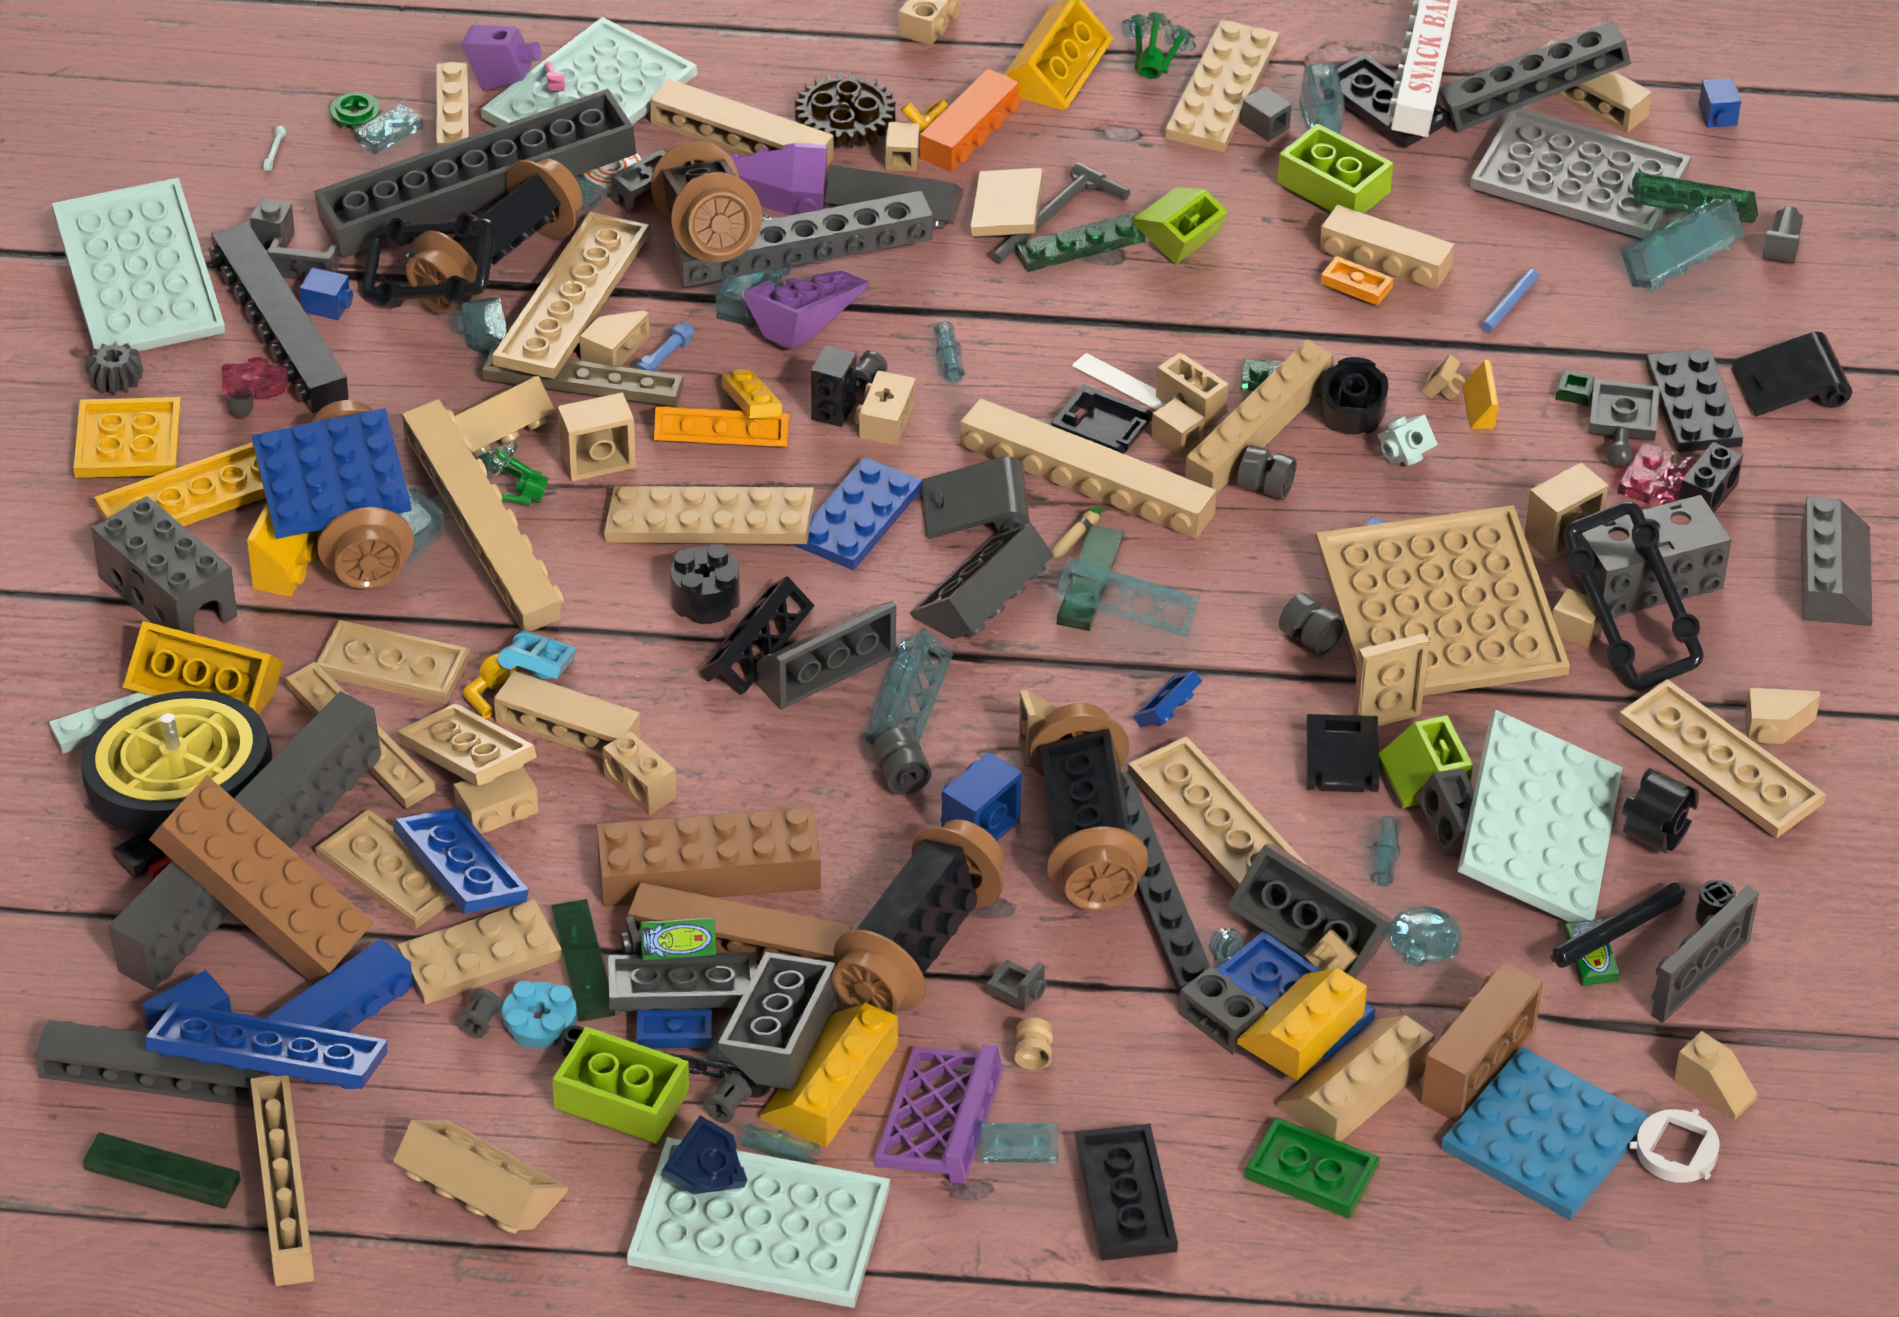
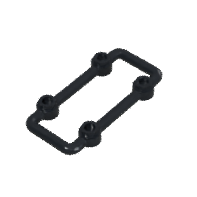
(402, 233)
(1621, 652)

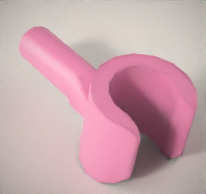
(556, 81)

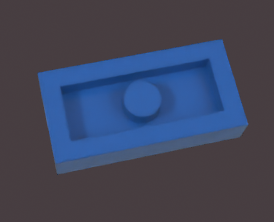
(1172, 694)
(674, 1028)

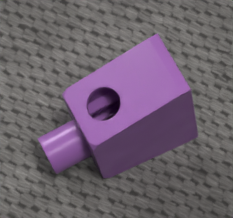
(499, 54)

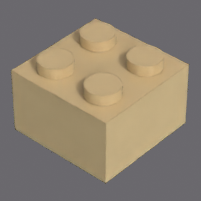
(597, 436)
(1560, 502)

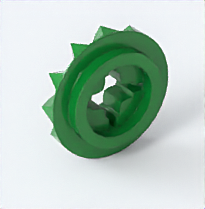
(344, 105)

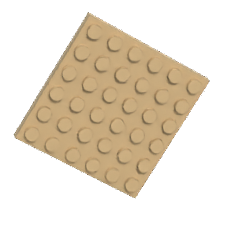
(1457, 581)

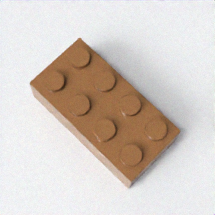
(1480, 1041)

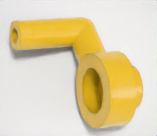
(928, 116)
(491, 676)

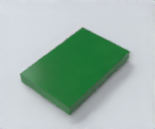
(1312, 1167)

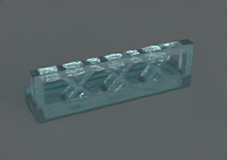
(1132, 585)
(904, 683)

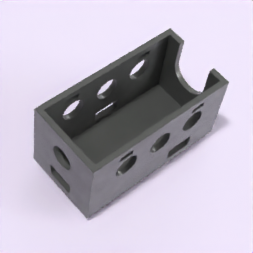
(1694, 558)
(174, 564)

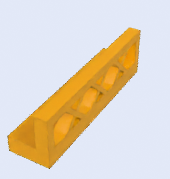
(720, 426)

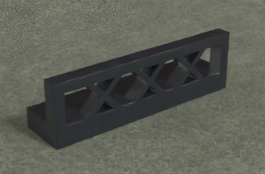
(748, 629)

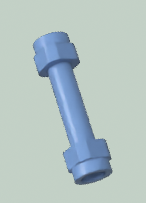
(679, 336)

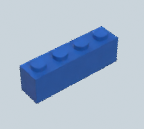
(351, 991)

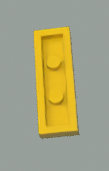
(751, 394)

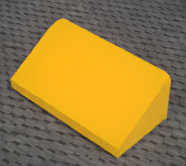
(1481, 397)

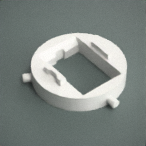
(1650, 1133)

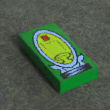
(678, 938)
(1597, 966)

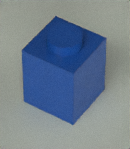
(1719, 102)
(325, 294)

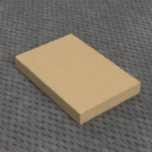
(1007, 202)
(1391, 679)

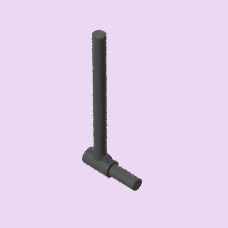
(1082, 177)

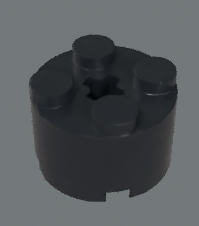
(1354, 396)
(705, 583)
(1659, 811)

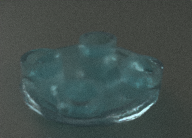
(1425, 935)

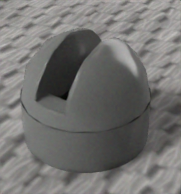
(240, 406)

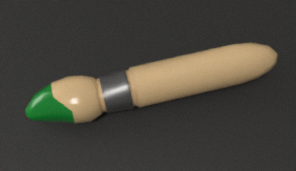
(1076, 532)

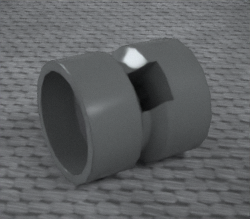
(1255, 472)
(1314, 626)
(901, 760)

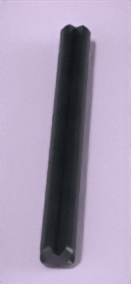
(1618, 925)

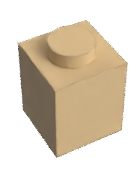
(902, 146)
(1177, 427)
(1576, 619)

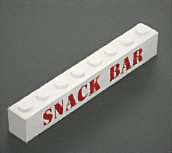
(1421, 65)

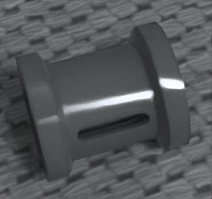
(867, 368)
(479, 1012)
(727, 1098)

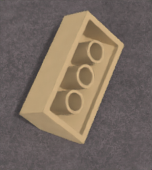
(503, 415)
(1359, 1077)
(478, 1174)

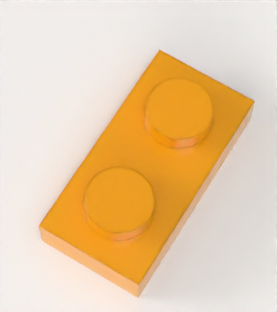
(1357, 280)

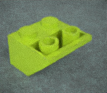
(1181, 221)
(1420, 751)

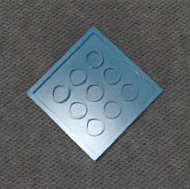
(1545, 1133)

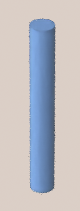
(1509, 300)

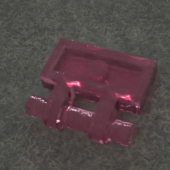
(1647, 472)

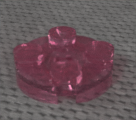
(255, 377)

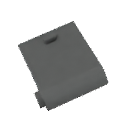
(976, 497)

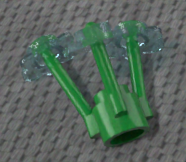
(1151, 61)
(530, 483)

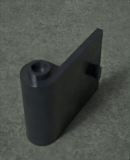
(1793, 373)

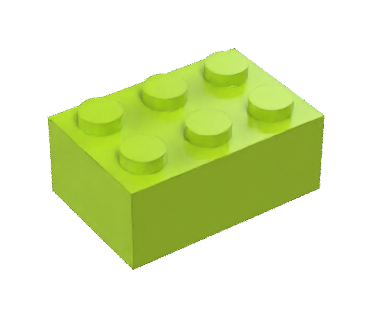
(1334, 171)
(621, 1085)

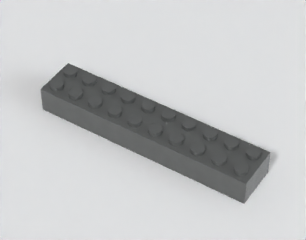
(473, 170)
(287, 798)

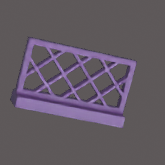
(971, 1111)

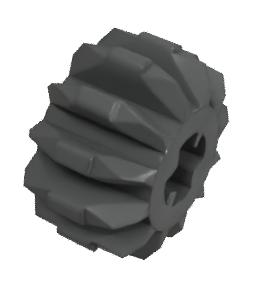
(114, 368)

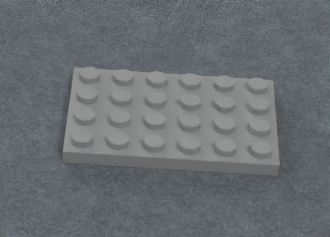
(1574, 171)

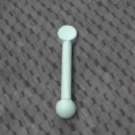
(279, 132)

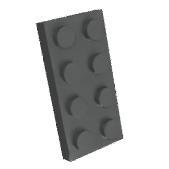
(1704, 953)
(679, 982)

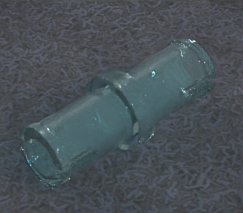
(949, 352)
(1386, 851)
(779, 1144)

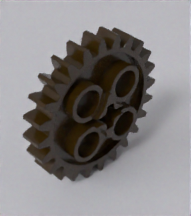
(846, 108)

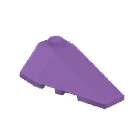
(787, 178)
(801, 309)

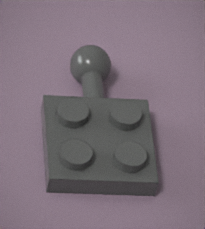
(1623, 412)

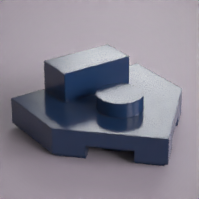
(706, 1160)

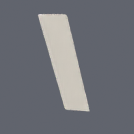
(1118, 380)

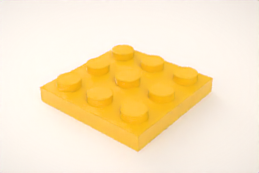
(127, 437)

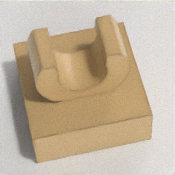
(1444, 379)
(1331, 953)

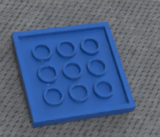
(328, 470)

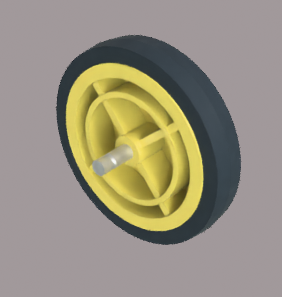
(162, 747)

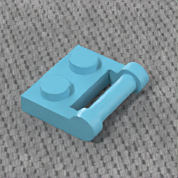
(546, 659)

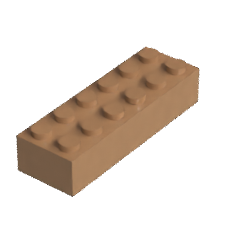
(711, 854)
(261, 880)

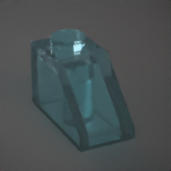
(482, 324)

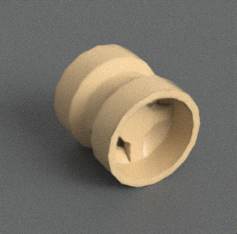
(1033, 1044)

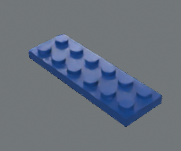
(267, 1045)

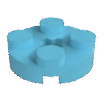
(533, 997)

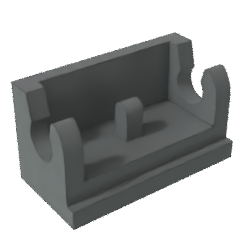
(634, 180)
(298, 262)

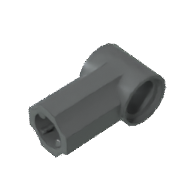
(1784, 237)

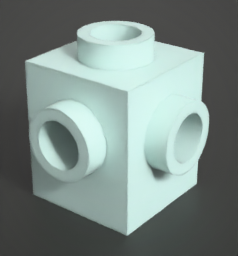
(1407, 440)

